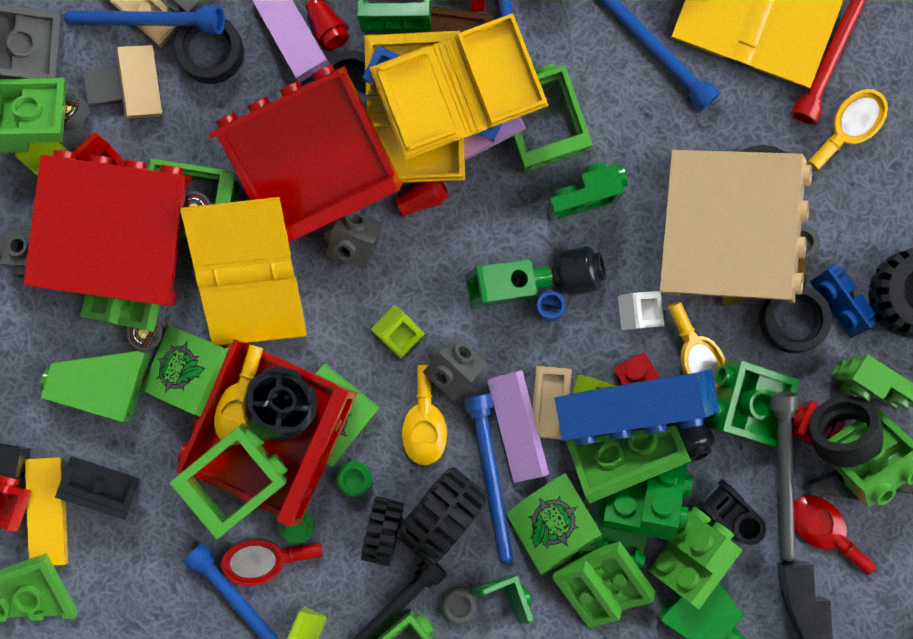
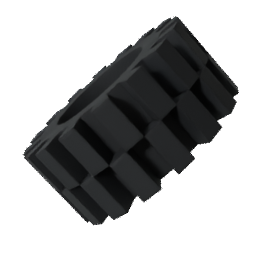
(382, 531)

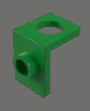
(517, 595)

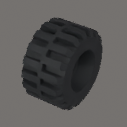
(890, 293)
(442, 516)

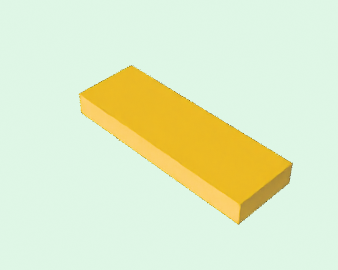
(44, 512)

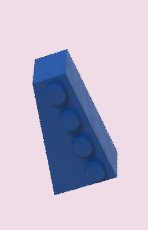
(636, 406)

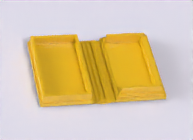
(769, 35)
(459, 86)
(437, 165)
(244, 271)

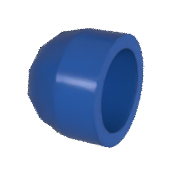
(550, 300)

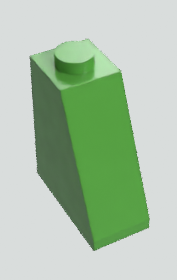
(98, 384)

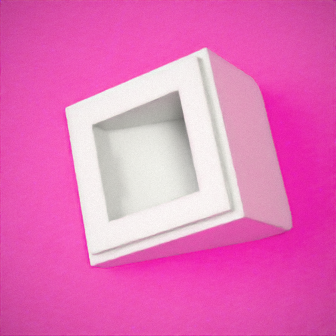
(640, 310)

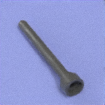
(784, 409)

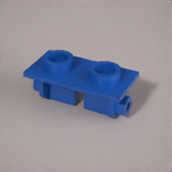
(852, 314)

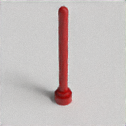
(809, 106)

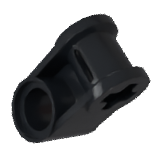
(732, 512)

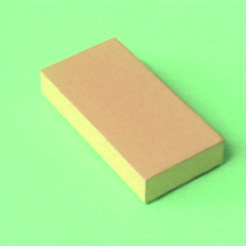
(138, 81)
(548, 384)

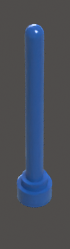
(208, 18)
(700, 92)
(479, 409)
(201, 561)

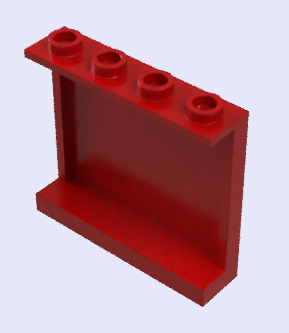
(310, 151)
(106, 228)
(303, 456)

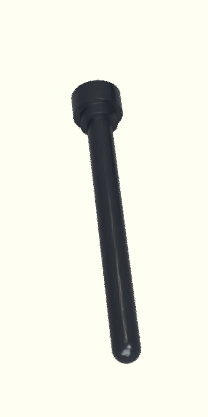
(425, 576)

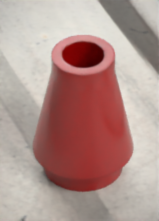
(327, 25)
(421, 197)

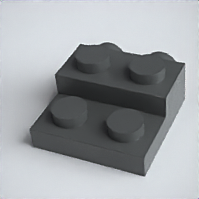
(28, 42)

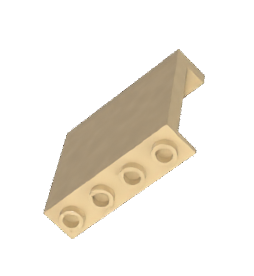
(735, 224)

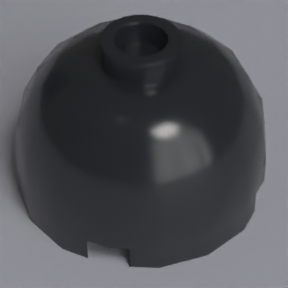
(279, 404)

